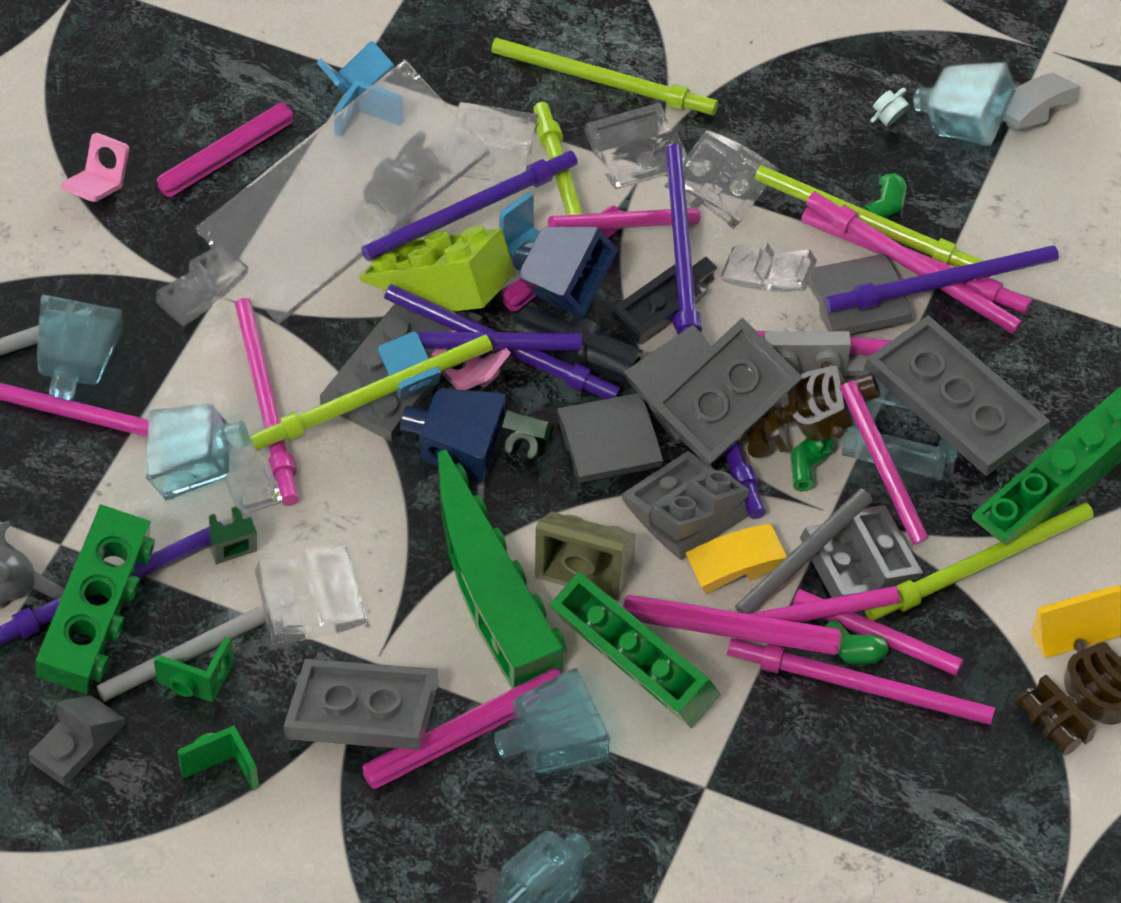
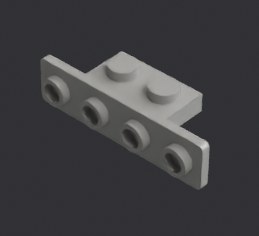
(810, 349)

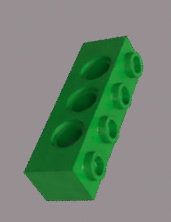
(109, 535)
(635, 649)

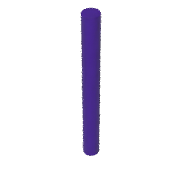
(500, 341)

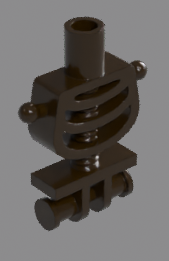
(815, 394)
(1096, 697)

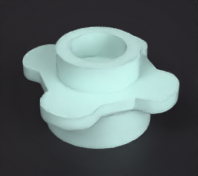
(890, 107)

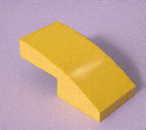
(742, 552)

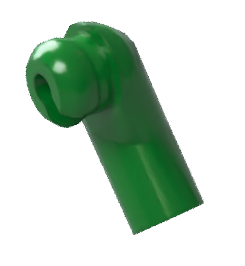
(892, 196)
(805, 458)
(860, 648)

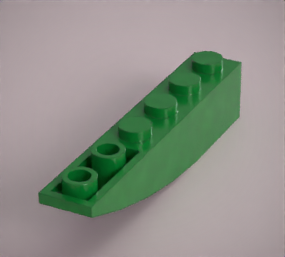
(1057, 474)
(493, 585)

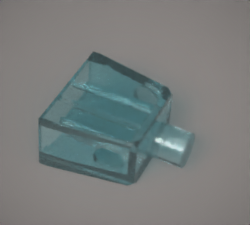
(968, 101)
(75, 342)
(190, 448)
(556, 726)
(544, 870)

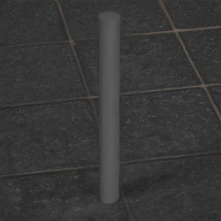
(804, 552)

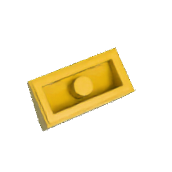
(1086, 616)

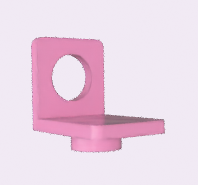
(96, 179)
(474, 371)

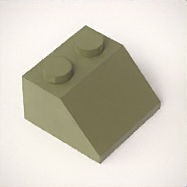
(573, 545)

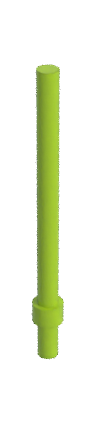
(675, 96)
(551, 138)
(939, 250)
(294, 426)
(911, 593)

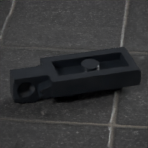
(657, 301)

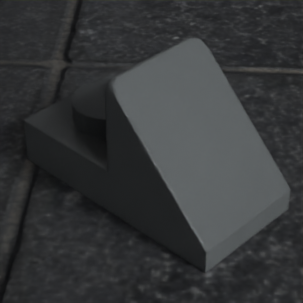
(80, 734)

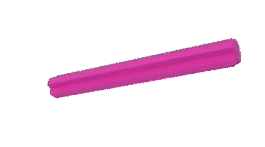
(734, 624)
(450, 734)

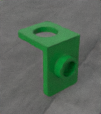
(189, 680)
(214, 749)

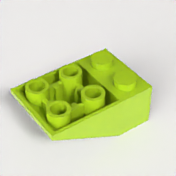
(447, 269)

